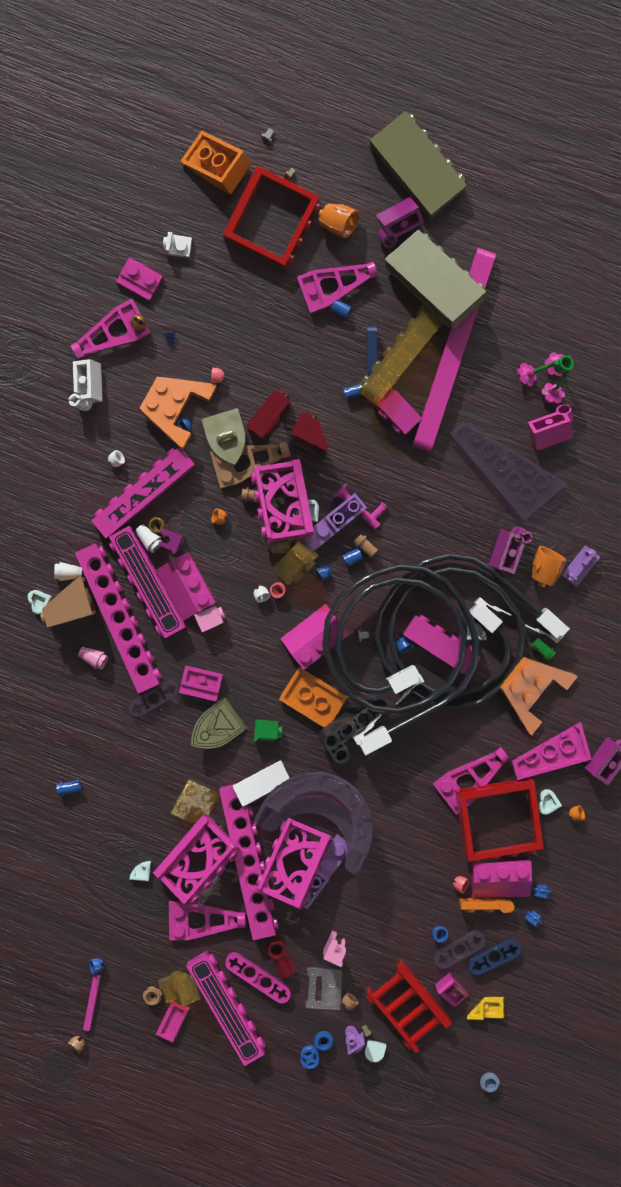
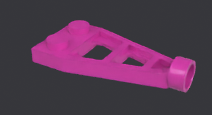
(312, 290)
(125, 313)
(447, 783)
(179, 920)

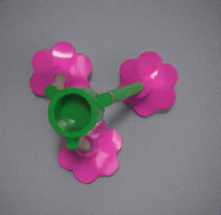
(556, 365)

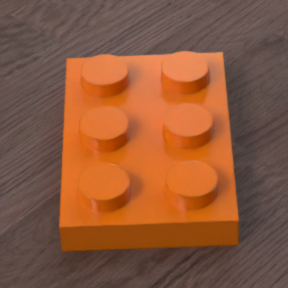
(313, 697)

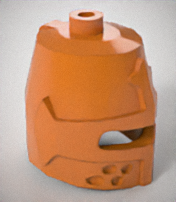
(339, 219)
(547, 566)

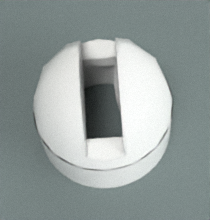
(116, 458)
(261, 594)

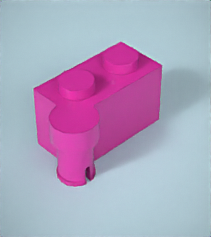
(398, 412)

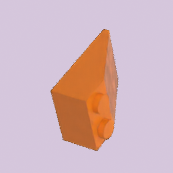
(217, 162)

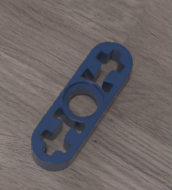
(371, 347)
(479, 957)

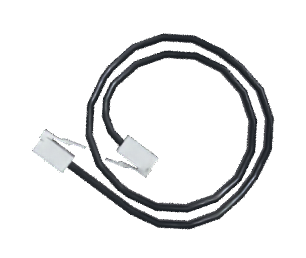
(479, 611)
(409, 675)

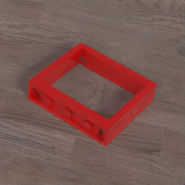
(304, 225)
(494, 789)

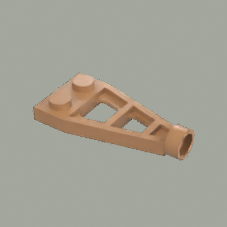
(227, 474)

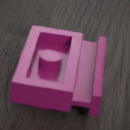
(139, 279)
(201, 683)

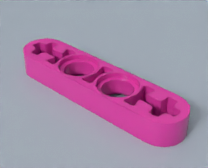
(256, 979)

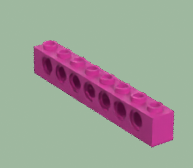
(85, 558)
(258, 928)

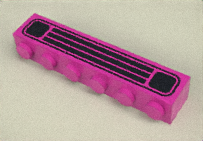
(147, 582)
(226, 1008)

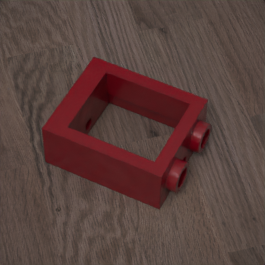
(269, 414)

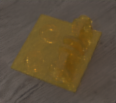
(194, 802)

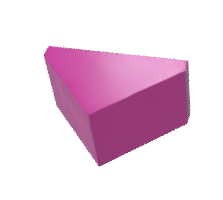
(451, 990)

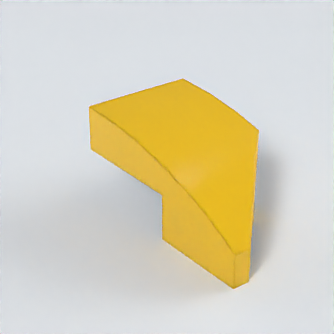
(488, 1008)

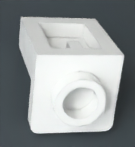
(177, 245)

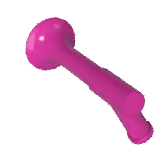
(369, 518)

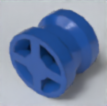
(308, 1061)

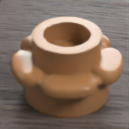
(152, 1000)

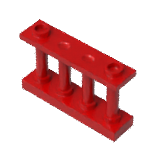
(427, 1003)

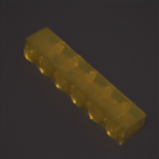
(400, 356)

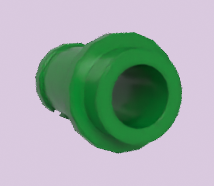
(543, 649)

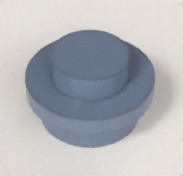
(489, 1082)

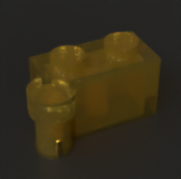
(295, 561)
(179, 988)

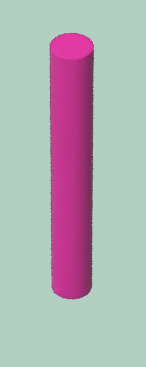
(92, 1002)

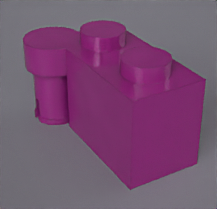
(509, 549)
(606, 761)

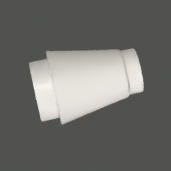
(148, 538)
(67, 572)

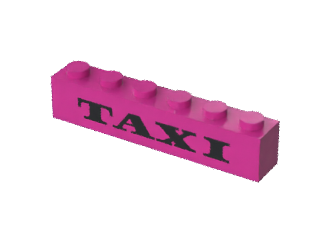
(142, 493)

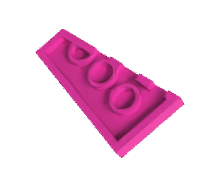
(558, 752)

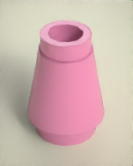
(95, 658)

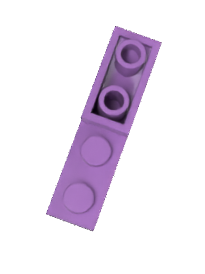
(335, 521)
(332, 859)

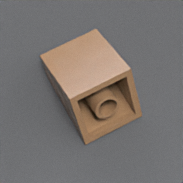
(70, 604)

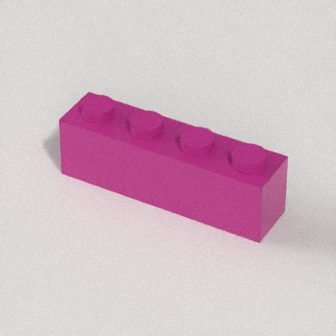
(436, 641)

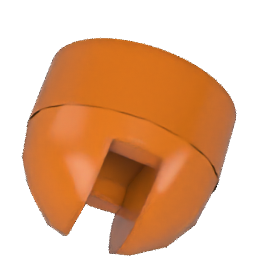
(218, 516)
(577, 813)

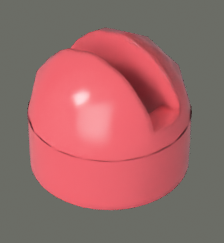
(217, 375)
(275, 592)
(461, 884)

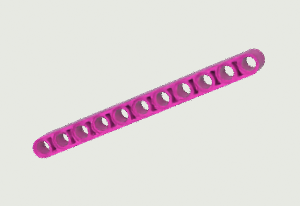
(450, 362)

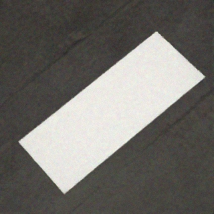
(260, 783)

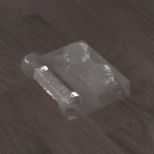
(330, 988)

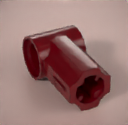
(281, 958)

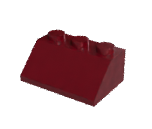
(309, 433)

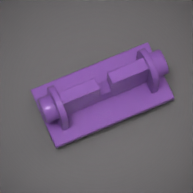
(581, 565)
(354, 1040)

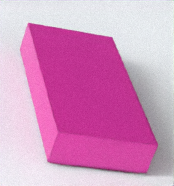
(172, 1021)

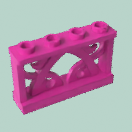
(295, 479)
(180, 852)
(301, 889)

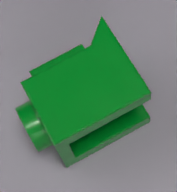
(267, 730)

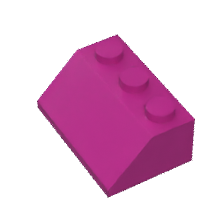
(186, 586)
(306, 638)
(501, 878)

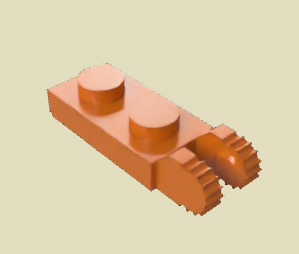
(486, 904)

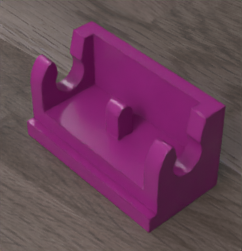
(174, 543)

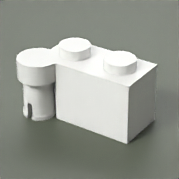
(86, 383)

